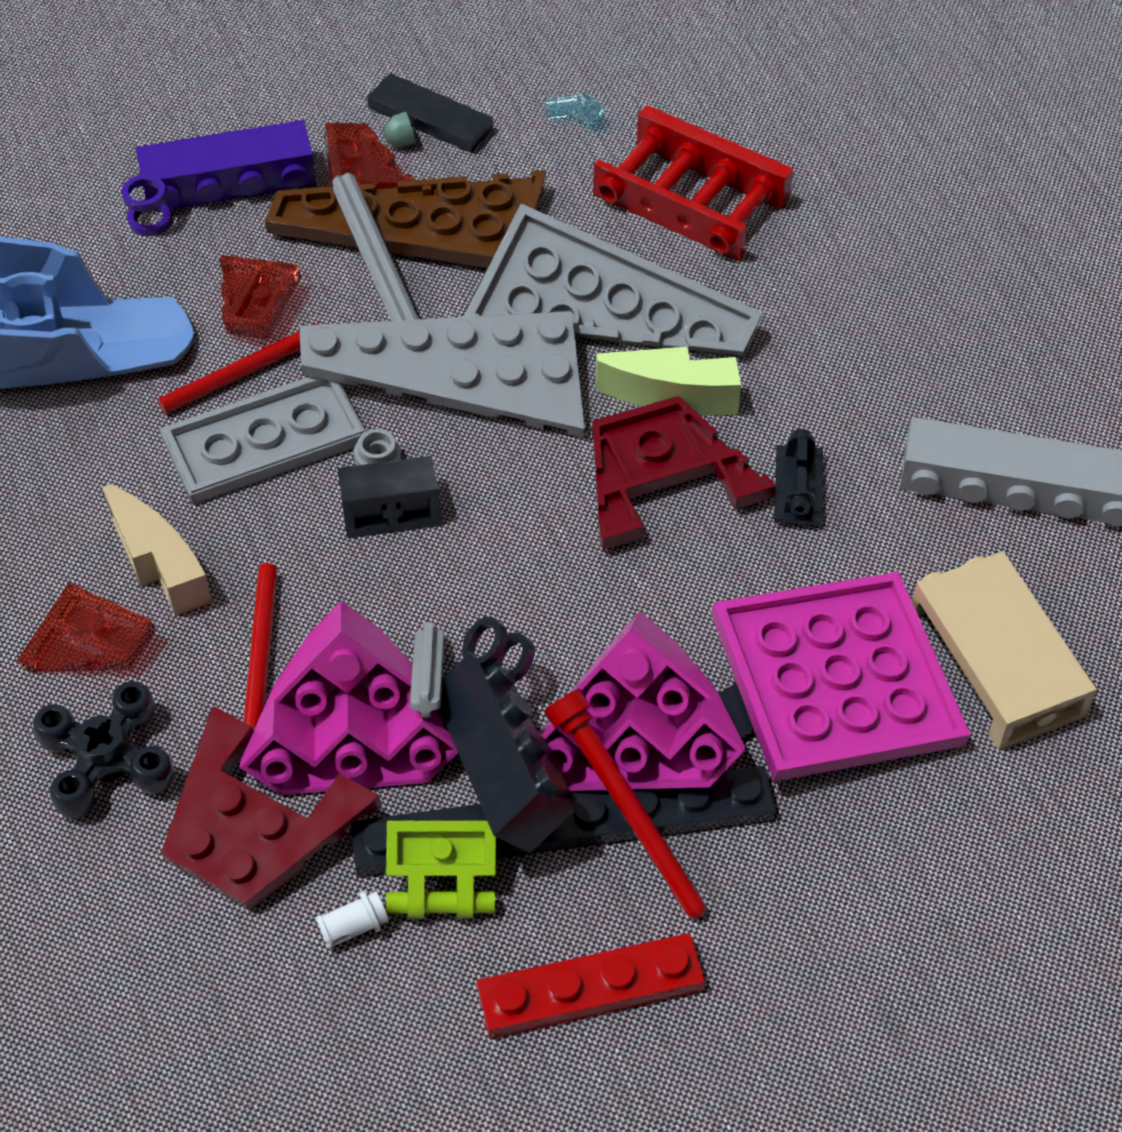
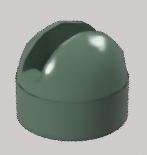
(399, 131)

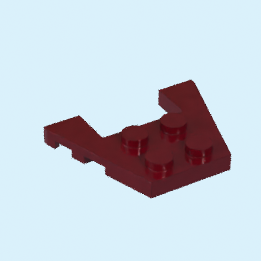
(660, 449)
(240, 836)

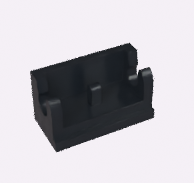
(389, 496)

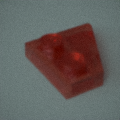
(357, 151)
(255, 294)
(86, 635)

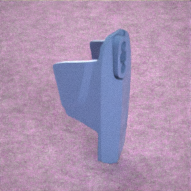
(67, 330)

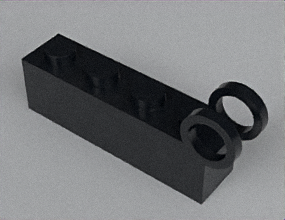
(499, 742)

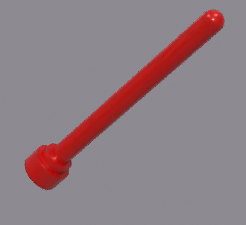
(572, 717)

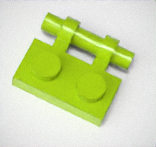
(440, 850)

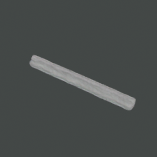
(373, 248)

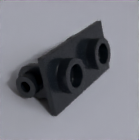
(799, 480)

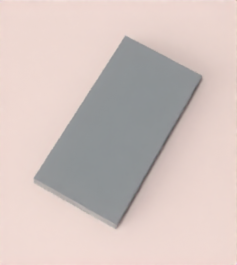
(261, 437)

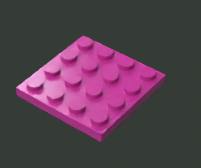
(838, 676)

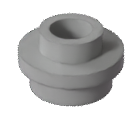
(376, 447)

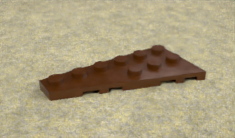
(420, 218)

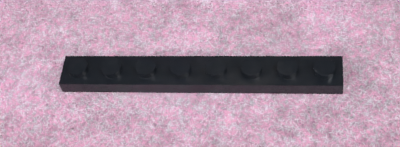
(732, 800)

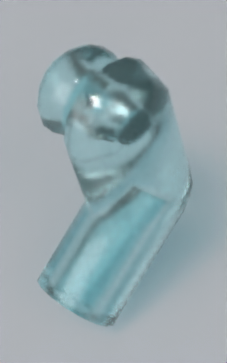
(578, 107)

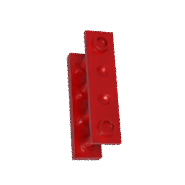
(707, 154)

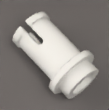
(352, 919)

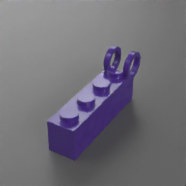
(218, 170)

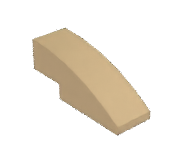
(157, 551)

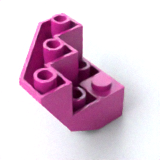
(345, 714)
(651, 716)

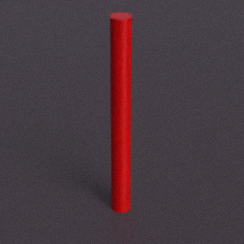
(230, 373)
(260, 643)

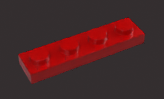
(589, 985)

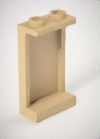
(1005, 648)

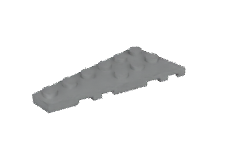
(609, 290)
(471, 364)

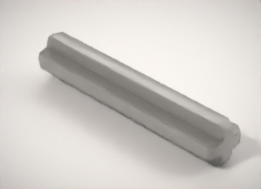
(427, 670)

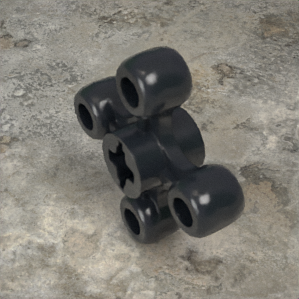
(103, 749)

